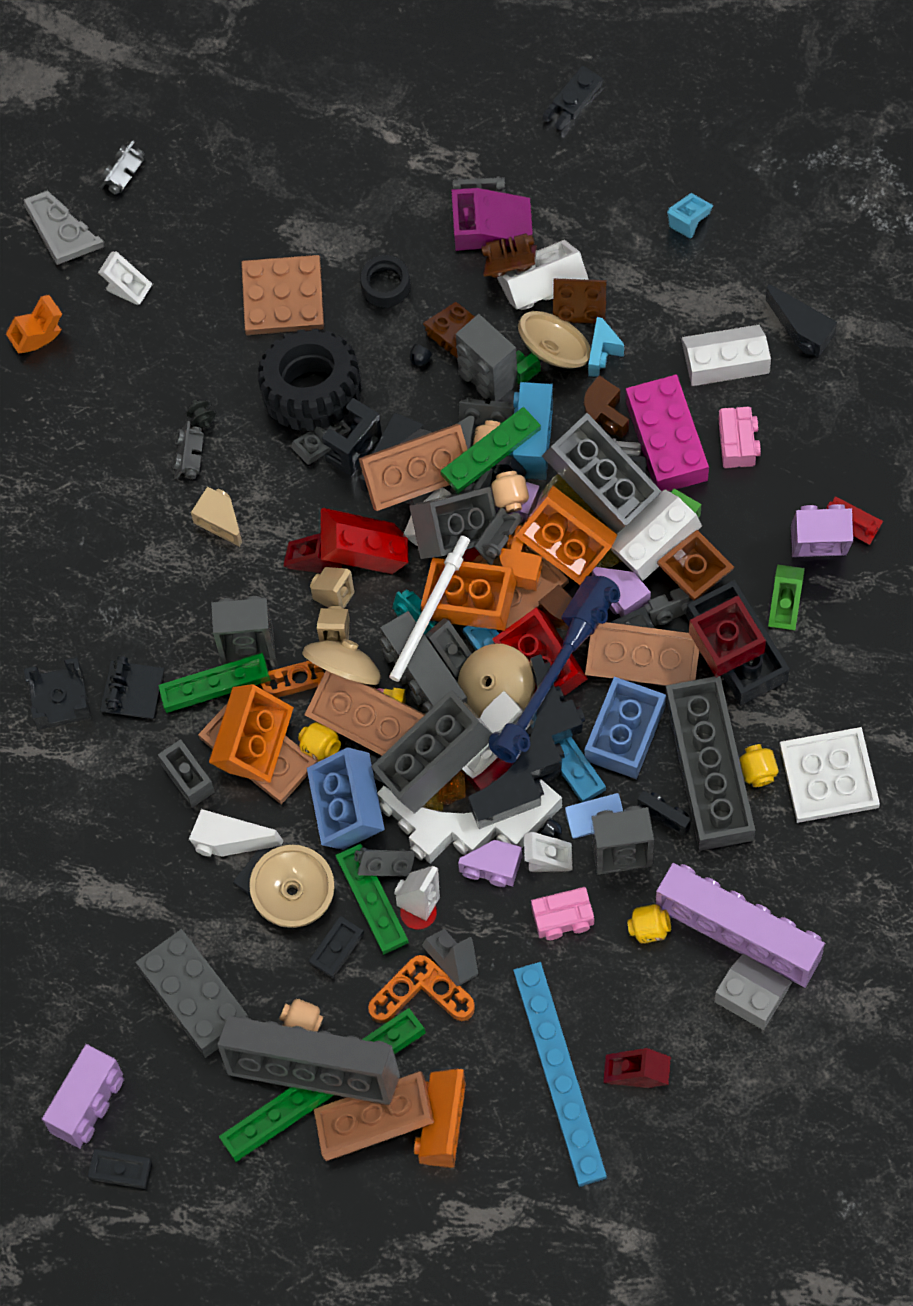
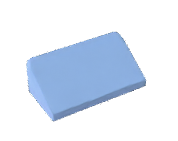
(580, 815)

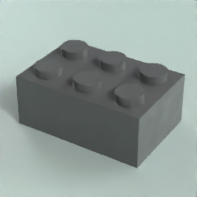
(486, 359)
(445, 519)
(243, 628)
(622, 840)

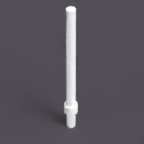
(452, 564)

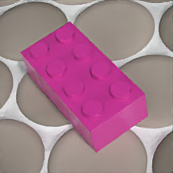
(667, 433)

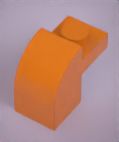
(35, 329)
(525, 566)

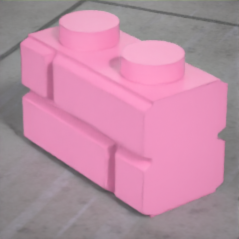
(737, 437)
(562, 913)

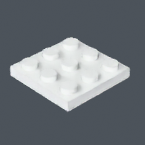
(829, 774)

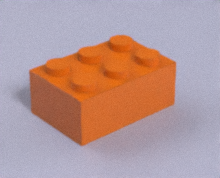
(475, 595)

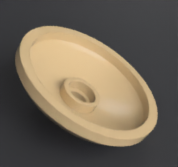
(554, 340)
(343, 660)
(509, 673)
(292, 868)

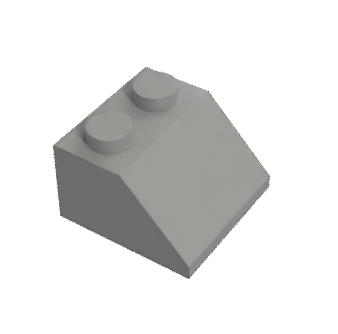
(752, 991)

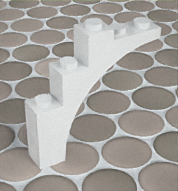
(436, 830)

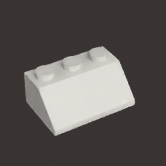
(536, 283)
(726, 355)
(654, 533)

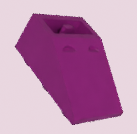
(488, 217)

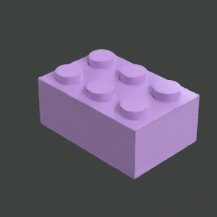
(822, 531)
(83, 1096)

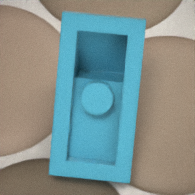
(687, 213)
(604, 343)

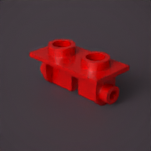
(864, 525)

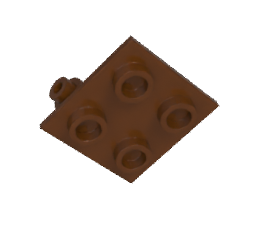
(520, 259)
(579, 300)
(446, 324)

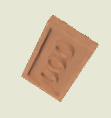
(411, 466)
(642, 654)
(361, 712)
(289, 769)
(361, 1123)

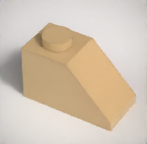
(217, 515)
(333, 587)
(333, 624)

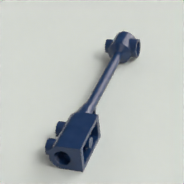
(582, 617)

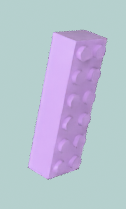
(739, 924)

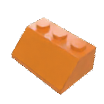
(566, 535)
(251, 733)
(440, 1139)

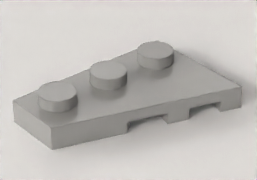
(59, 229)

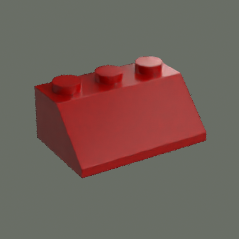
(362, 542)
(537, 635)

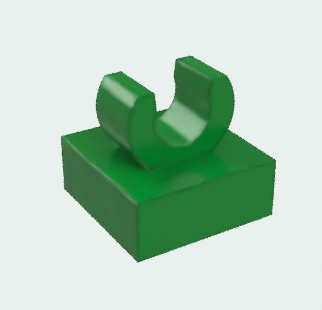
(527, 366)

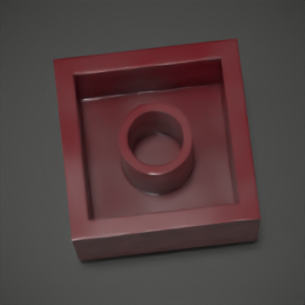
(727, 636)

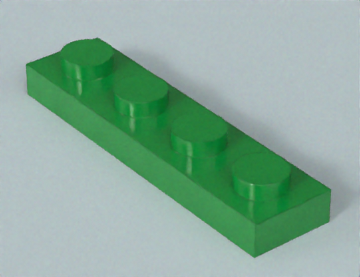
(490, 450)
(213, 682)
(373, 903)

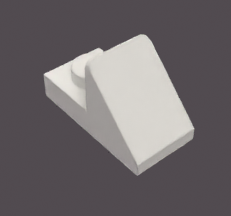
(124, 279)
(547, 853)

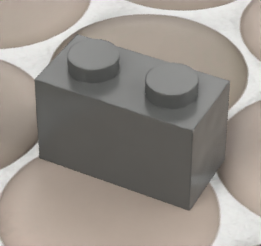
(186, 773)

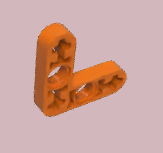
(279, 674)
(424, 982)

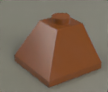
(695, 565)

